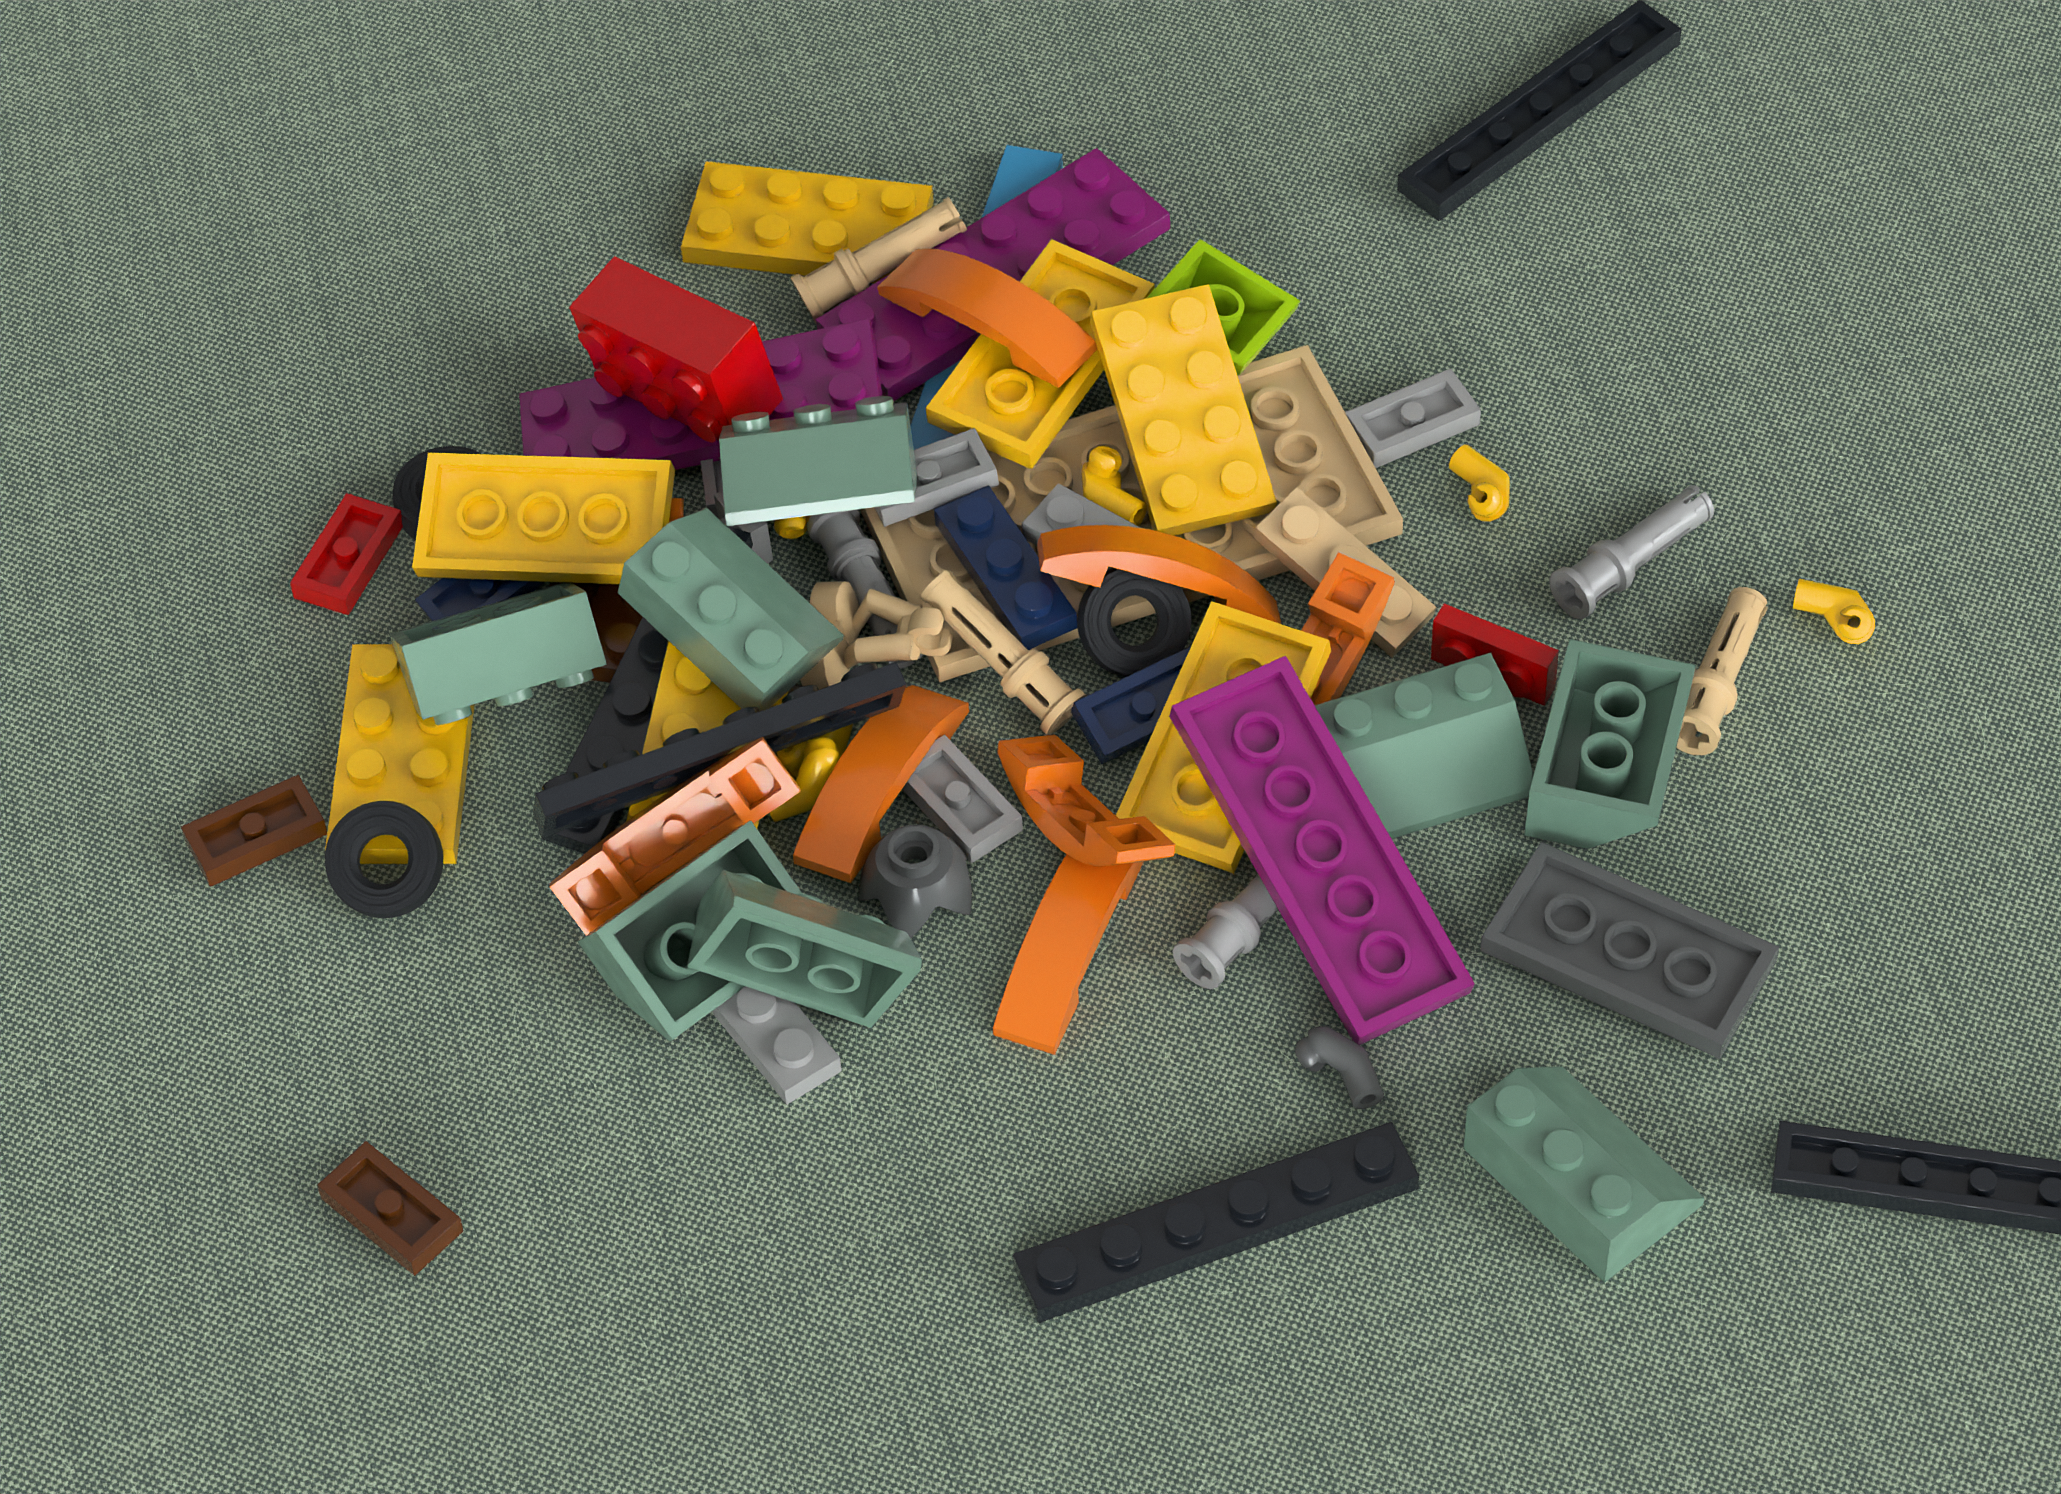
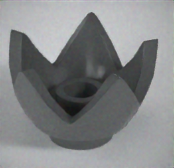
(915, 889)

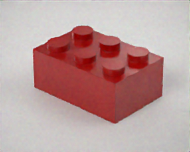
(673, 350)

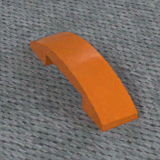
(995, 305)
(1088, 550)
(1345, 613)
(869, 778)
(1050, 788)
(673, 832)
(1059, 950)

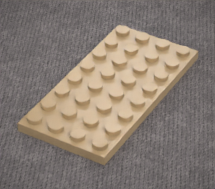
(1303, 446)

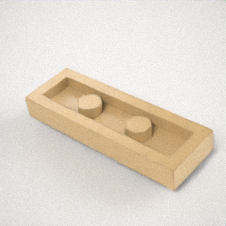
(1308, 542)

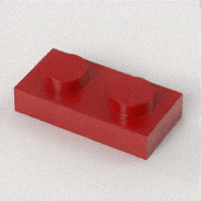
(347, 554)
(1523, 662)

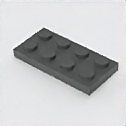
(1630, 949)

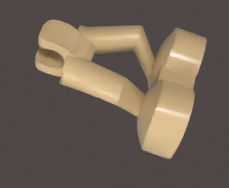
(917, 631)

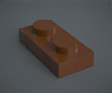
(254, 830)
(390, 1208)

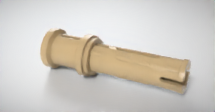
(854, 271)
(1022, 671)
(1713, 684)

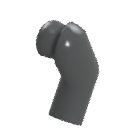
(1350, 1059)

